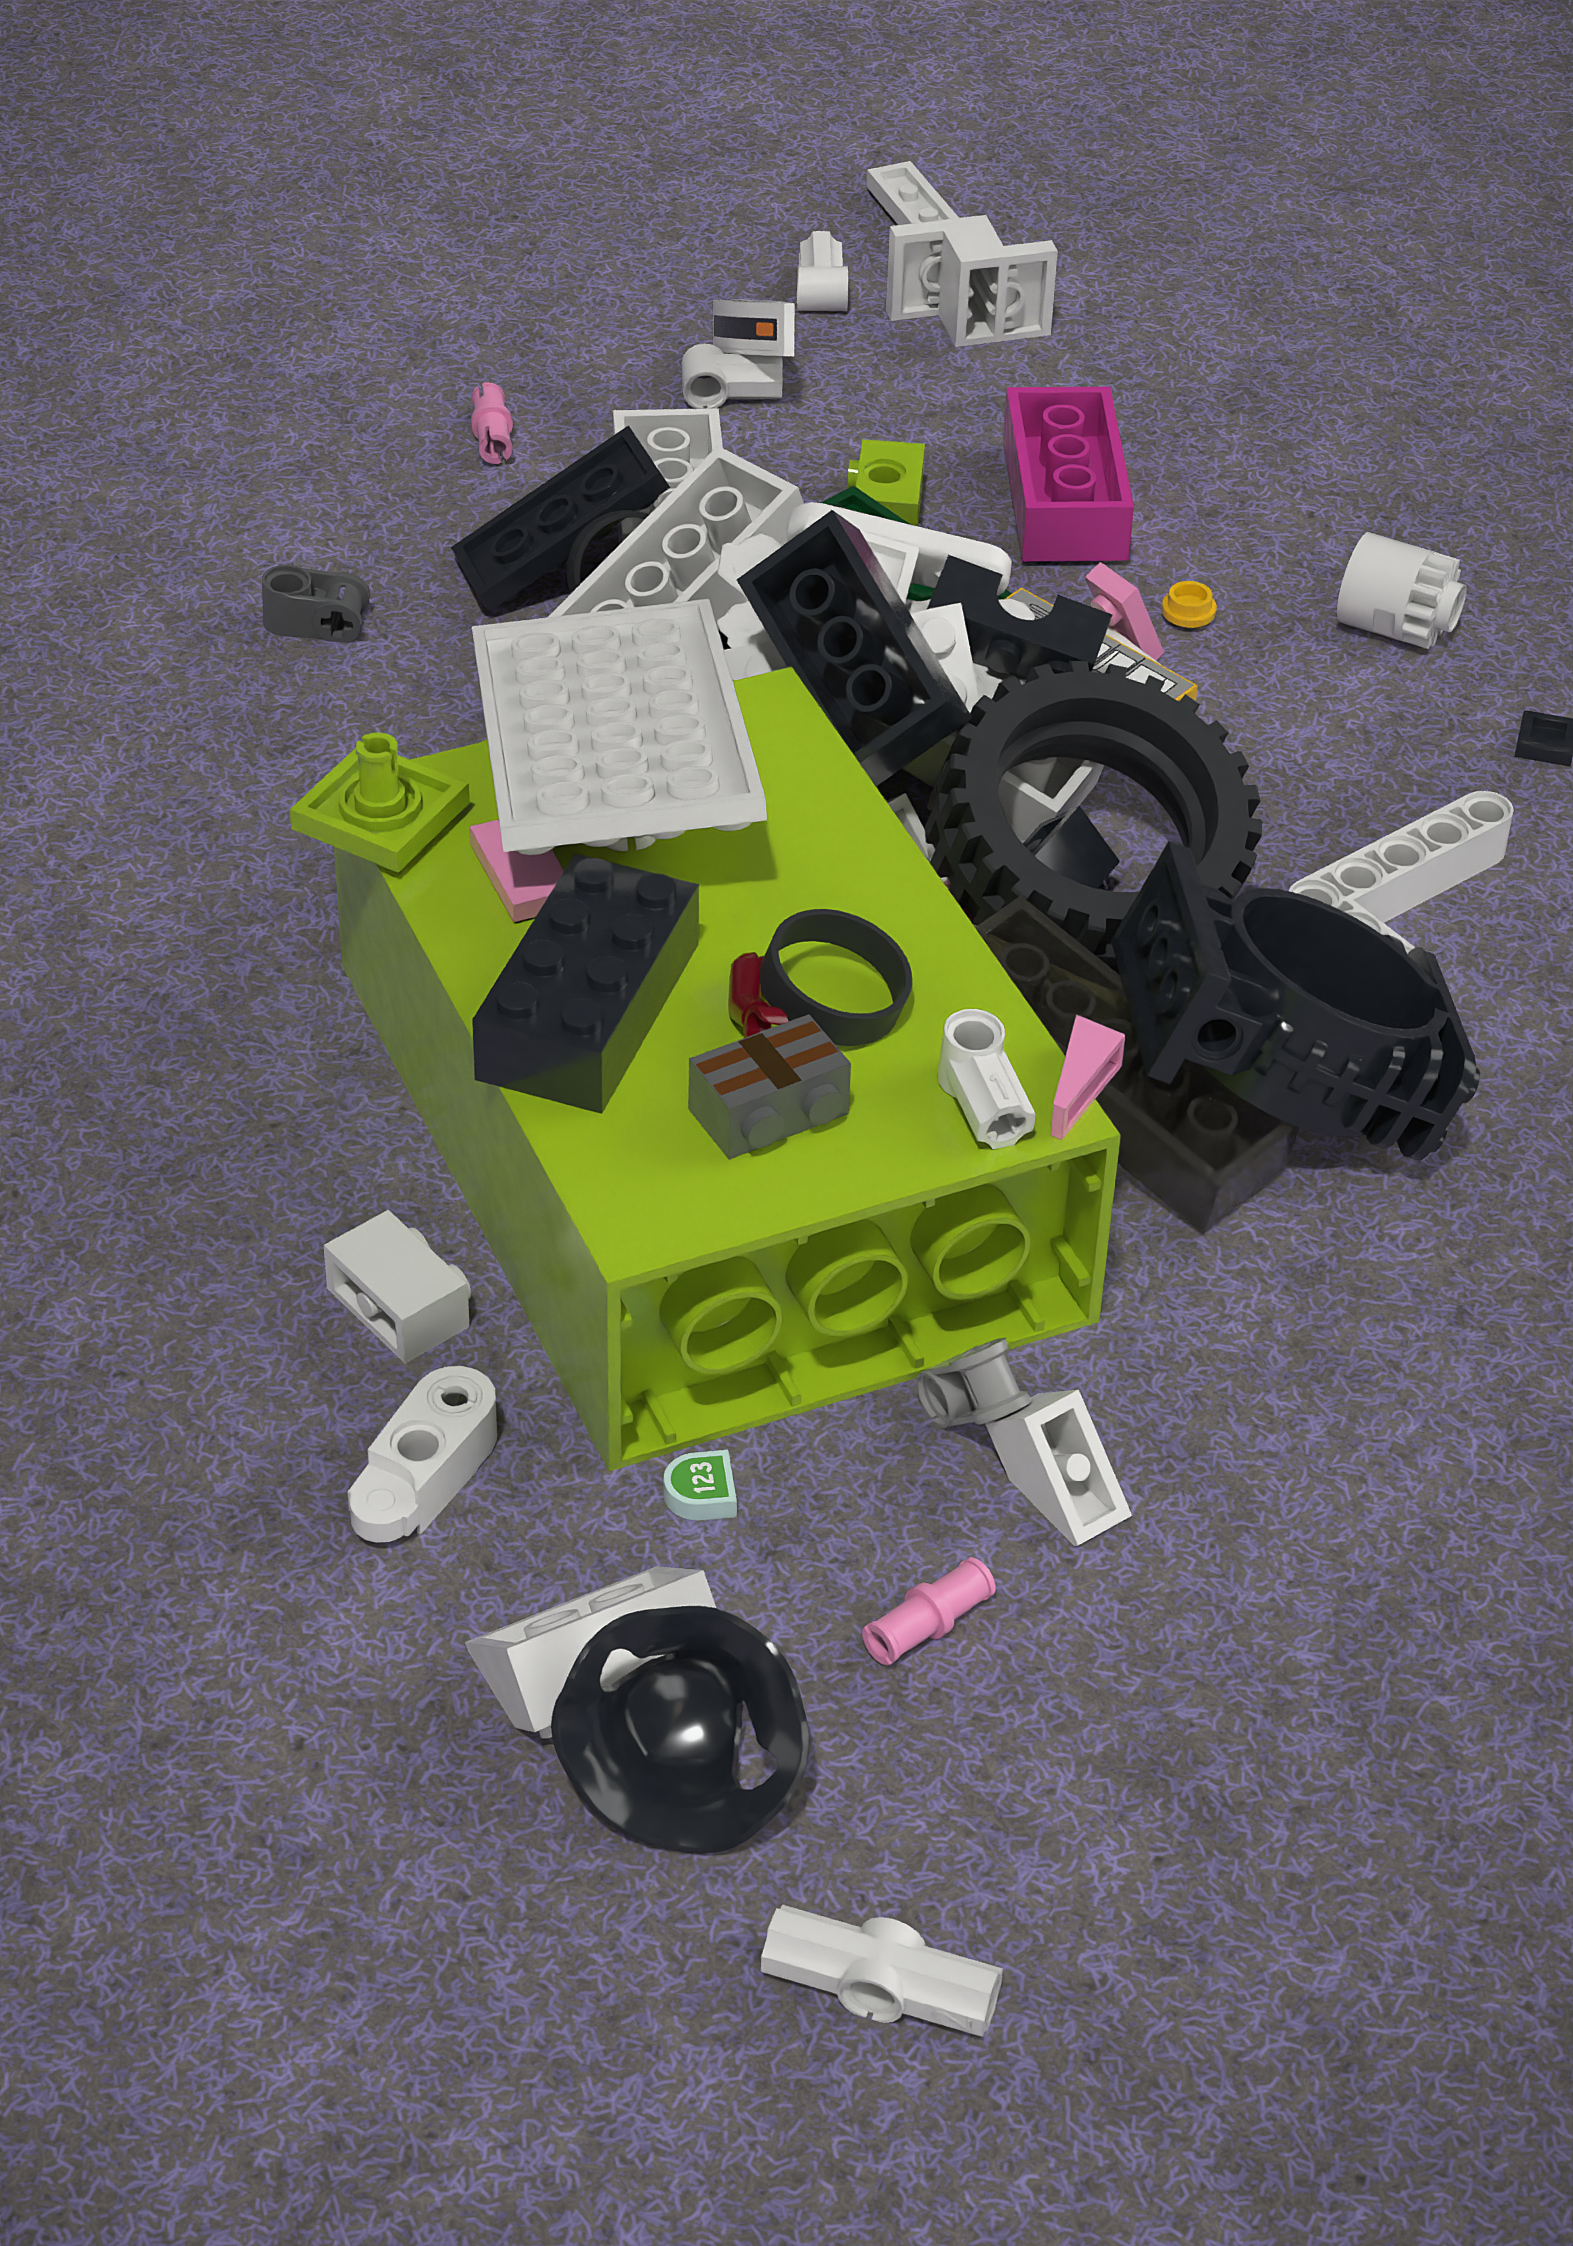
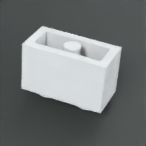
(397, 1285)

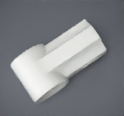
(821, 274)
(732, 376)
(982, 1078)

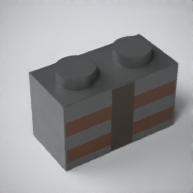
(769, 1086)

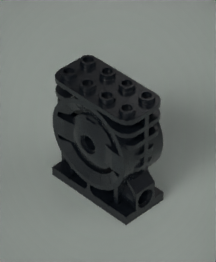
(1294, 1009)

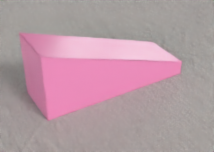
(1089, 1065)

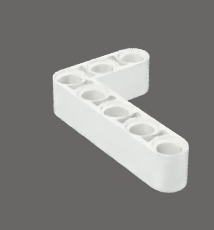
(1415, 861)

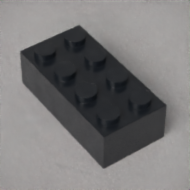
(854, 645)
(586, 983)

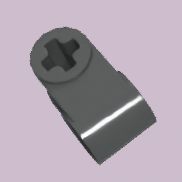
(309, 604)

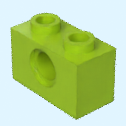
(891, 475)

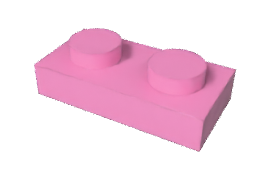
(1127, 608)

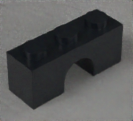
(1012, 643)

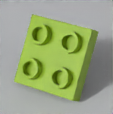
(380, 804)

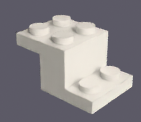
(971, 280)

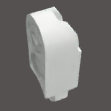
(424, 1454)

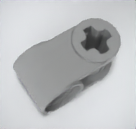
(971, 1387)

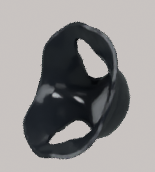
(665, 1738)

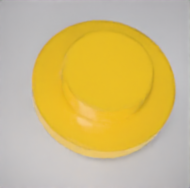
(1189, 604)

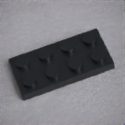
(542, 526)

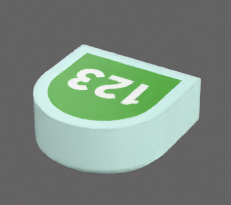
(701, 1486)

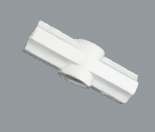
(881, 1970)

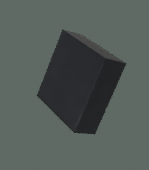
(1545, 738)

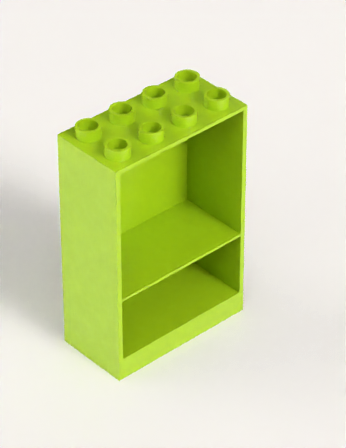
(768, 1282)

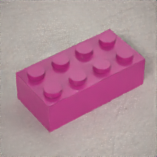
(1067, 474)

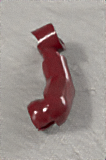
(745, 997)

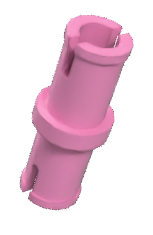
(491, 423)
(928, 1611)

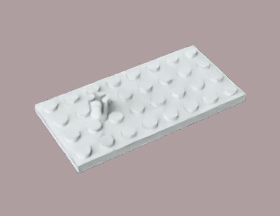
(614, 728)

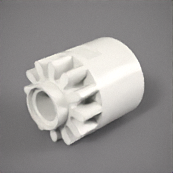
(1400, 591)

